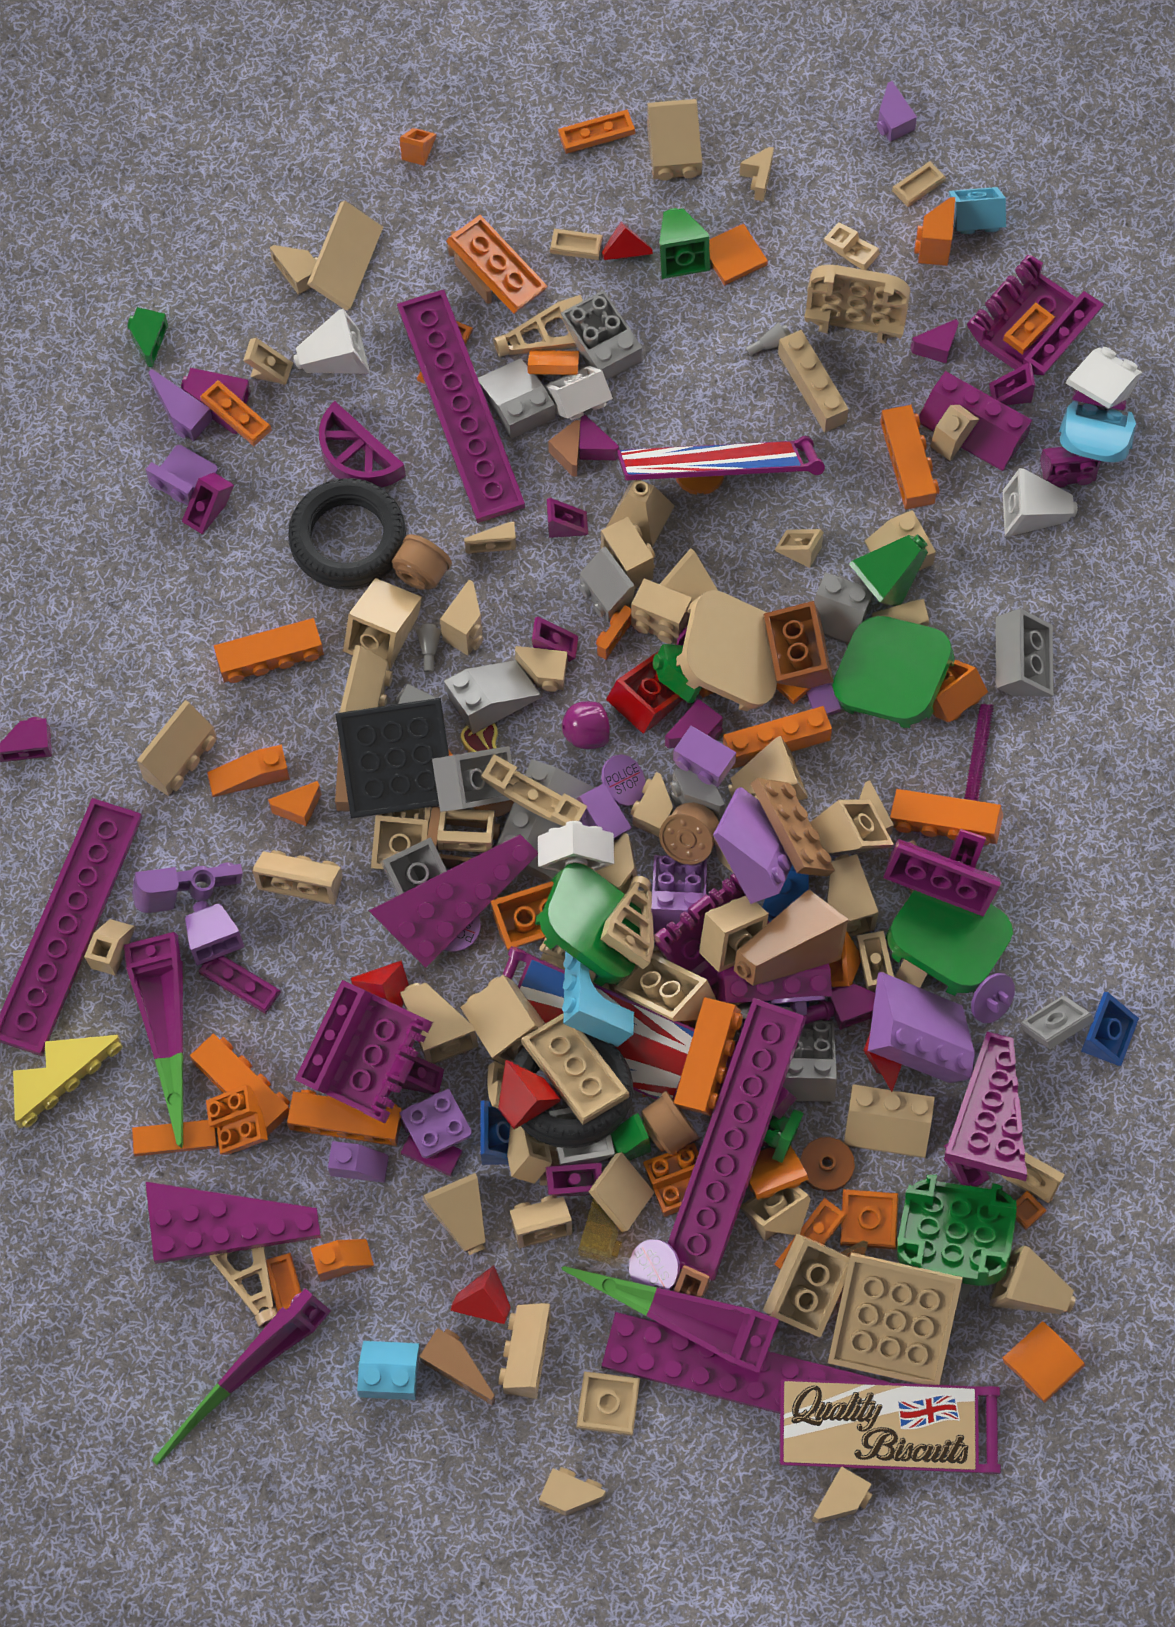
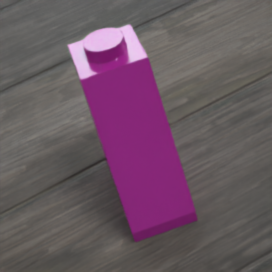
(200, 380)

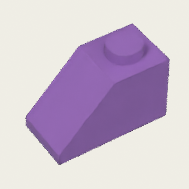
(895, 114)
(357, 1162)

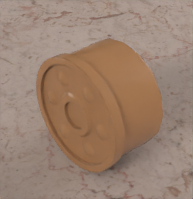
(420, 562)
(689, 833)
(668, 1125)

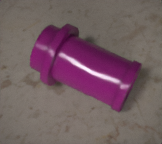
(820, 1011)

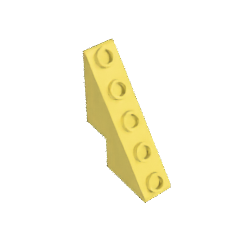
(65, 1065)

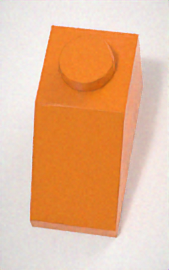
(341, 1258)

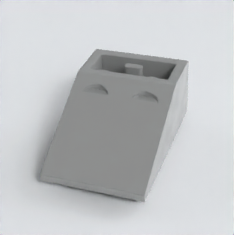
(602, 335)
(813, 1065)

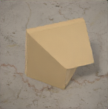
(779, 1213)

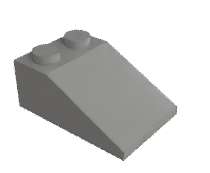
(517, 398)
(490, 693)
(460, 779)

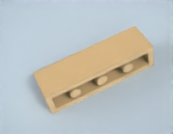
(813, 381)

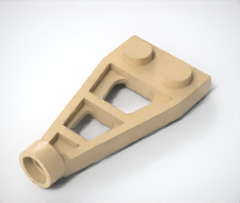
(538, 322)
(620, 937)
(234, 1278)

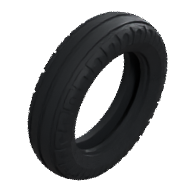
(335, 494)
(571, 1132)

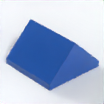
(1110, 1031)
(494, 1135)

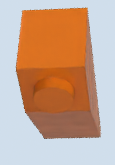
(249, 771)

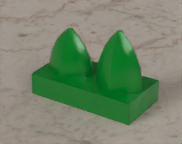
(783, 1133)

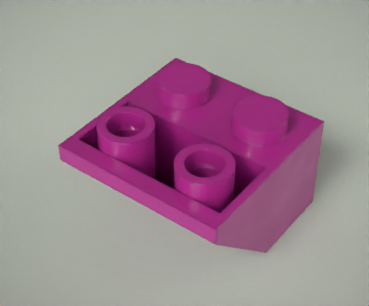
(1065, 468)

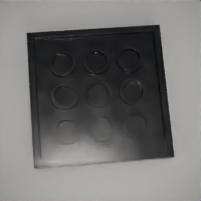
(391, 755)

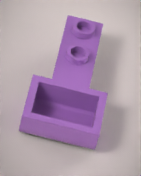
(158, 888)

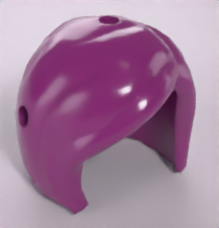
(586, 725)

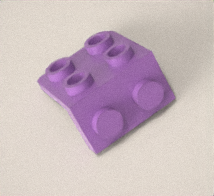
(179, 473)
(435, 1123)

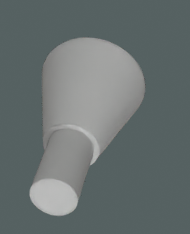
(769, 340)
(428, 639)

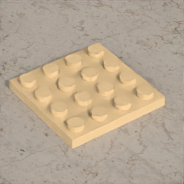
(894, 1320)

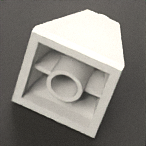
(333, 348)
(1034, 504)

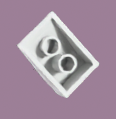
(1105, 377)

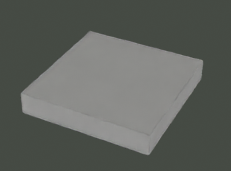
(1057, 1022)

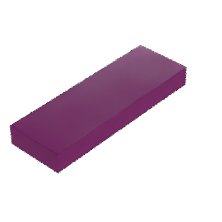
(240, 982)

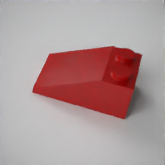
(642, 696)

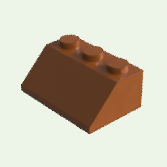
(798, 646)

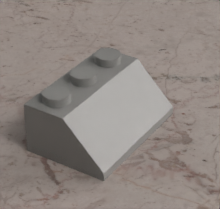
(1024, 654)

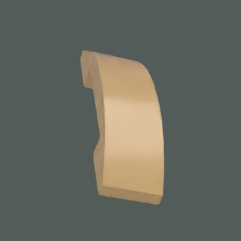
(531, 794)

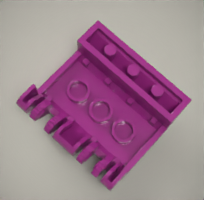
(1014, 300)
(682, 940)
(362, 1050)

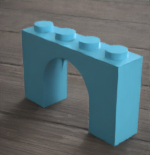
(589, 1011)

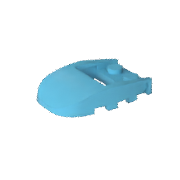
(1097, 432)

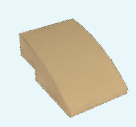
(398, 832)

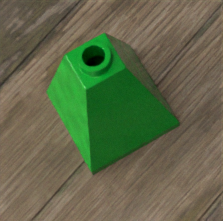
(682, 245)
(892, 568)

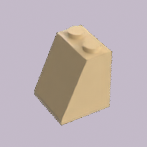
(674, 139)
(382, 620)
(851, 828)
(851, 895)
(502, 1018)
(450, 1030)

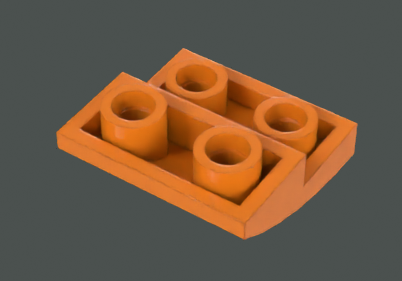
(236, 1119)
(773, 1176)
(670, 1177)
(1043, 1361)

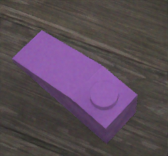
(184, 411)

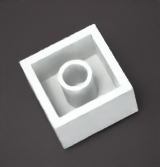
(579, 392)
(575, 844)

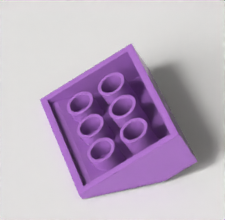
(752, 847)
(920, 1030)

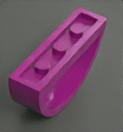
(352, 430)

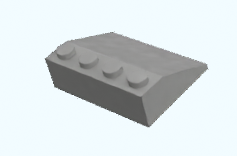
(532, 825)

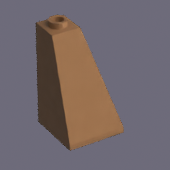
(796, 940)

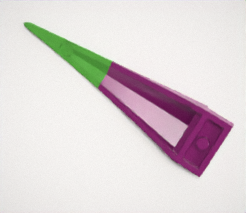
(158, 986)
(723, 1328)
(278, 1336)

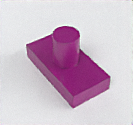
(443, 1161)

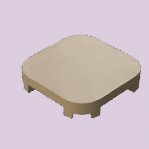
(857, 301)
(728, 650)

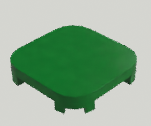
(893, 670)
(576, 919)
(949, 941)
(957, 1230)

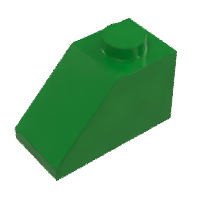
(148, 332)
(672, 675)
(631, 1138)

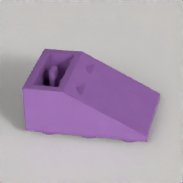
(675, 889)

